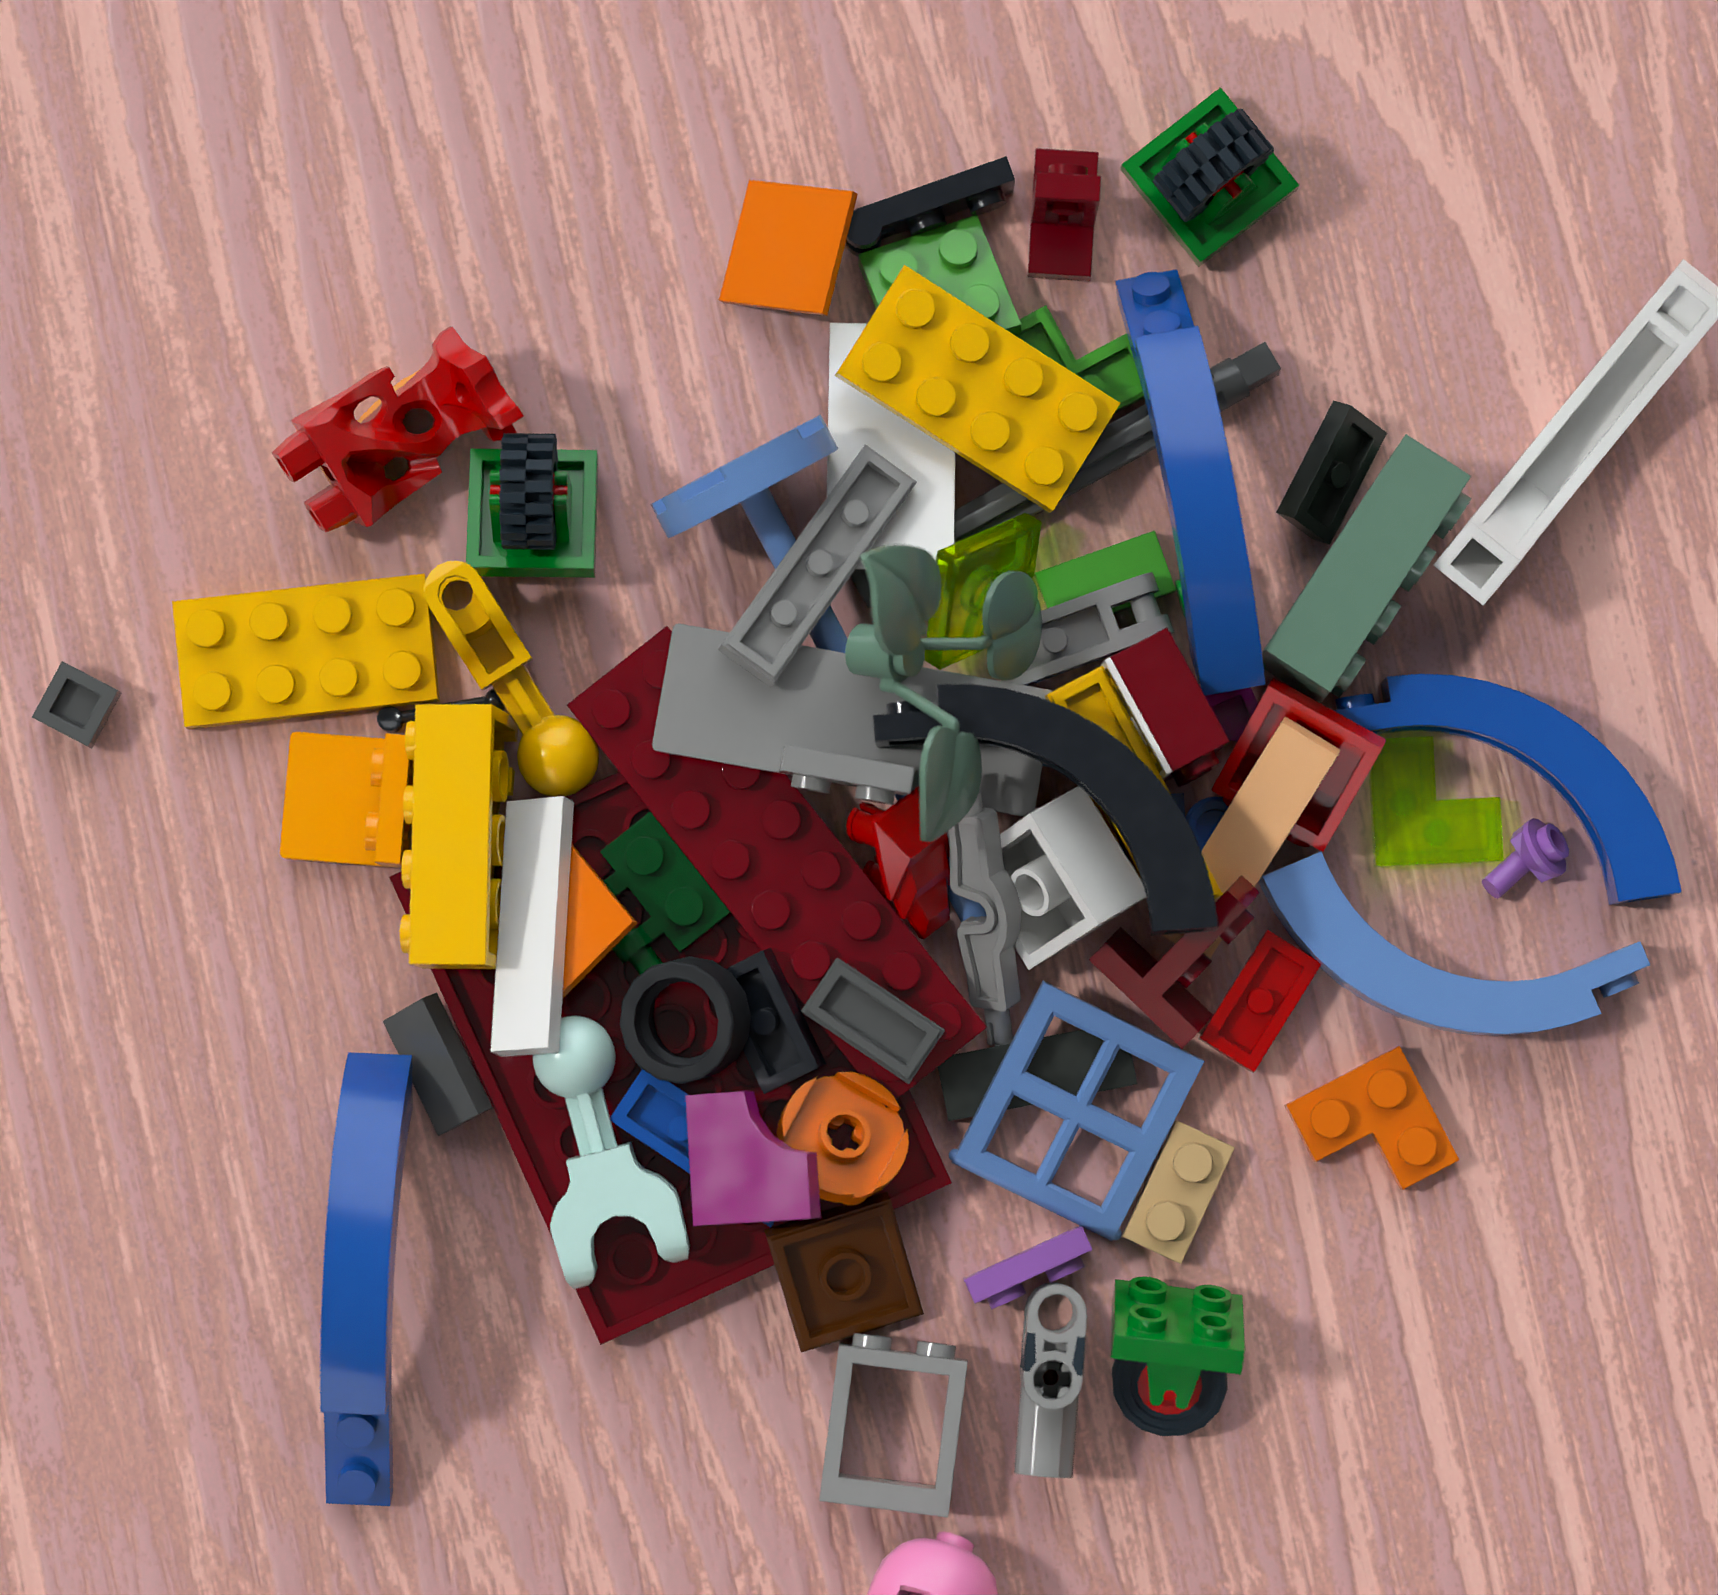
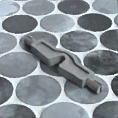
(987, 940)

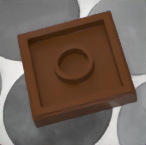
(844, 1272)

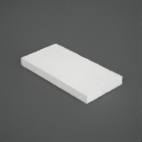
(856, 420)

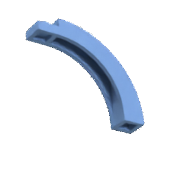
(1384, 976)

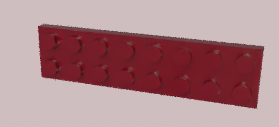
(771, 862)

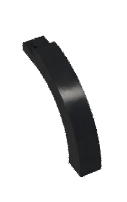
(1106, 769)

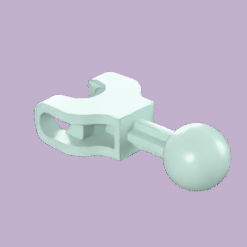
(605, 1175)

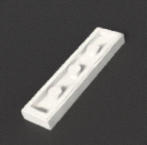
(532, 926)

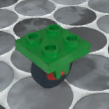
(1173, 1352)

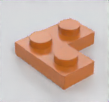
(1378, 1101)

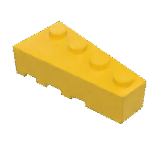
(455, 833)

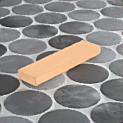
(1266, 807)

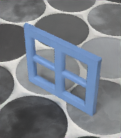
(1077, 1111)

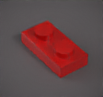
(1260, 1001)

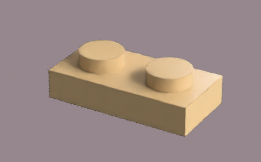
(1178, 1191)

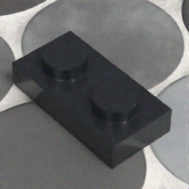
(779, 1037)

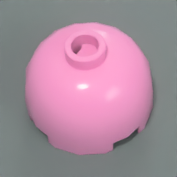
(933, 1568)

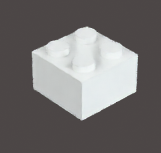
(1066, 875)

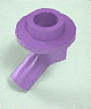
(1537, 849)

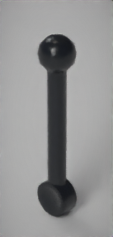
(392, 719)

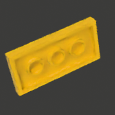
(977, 389)
(305, 651)

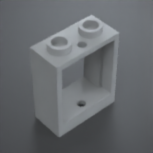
(887, 1493)

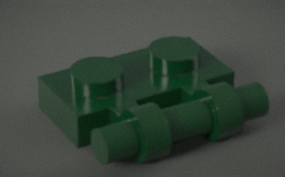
(666, 887)

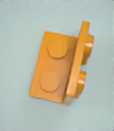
(346, 799)

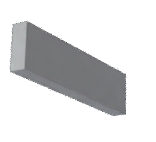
(817, 566)

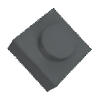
(76, 704)

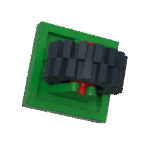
(1210, 176)
(532, 509)

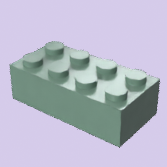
(1363, 569)

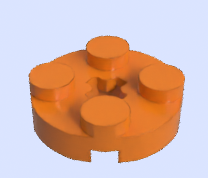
(879, 1130)

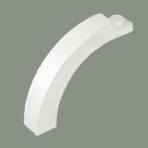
(1581, 433)

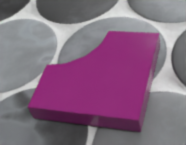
(743, 1169)

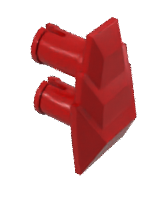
(907, 869)

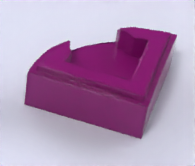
(1233, 710)

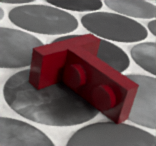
(1063, 214)
(1162, 985)

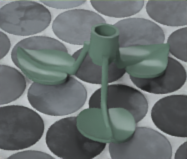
(904, 596)

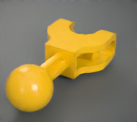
(555, 750)

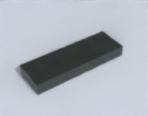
(1058, 1060)

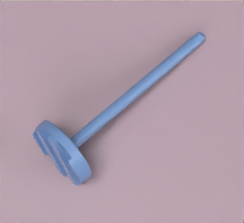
(747, 483)

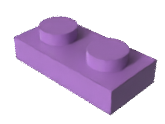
(1054, 1257)

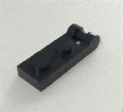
(926, 206)

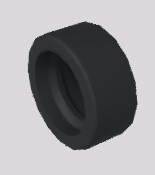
(640, 1031)

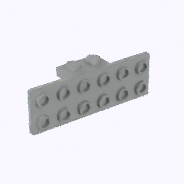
(814, 723)

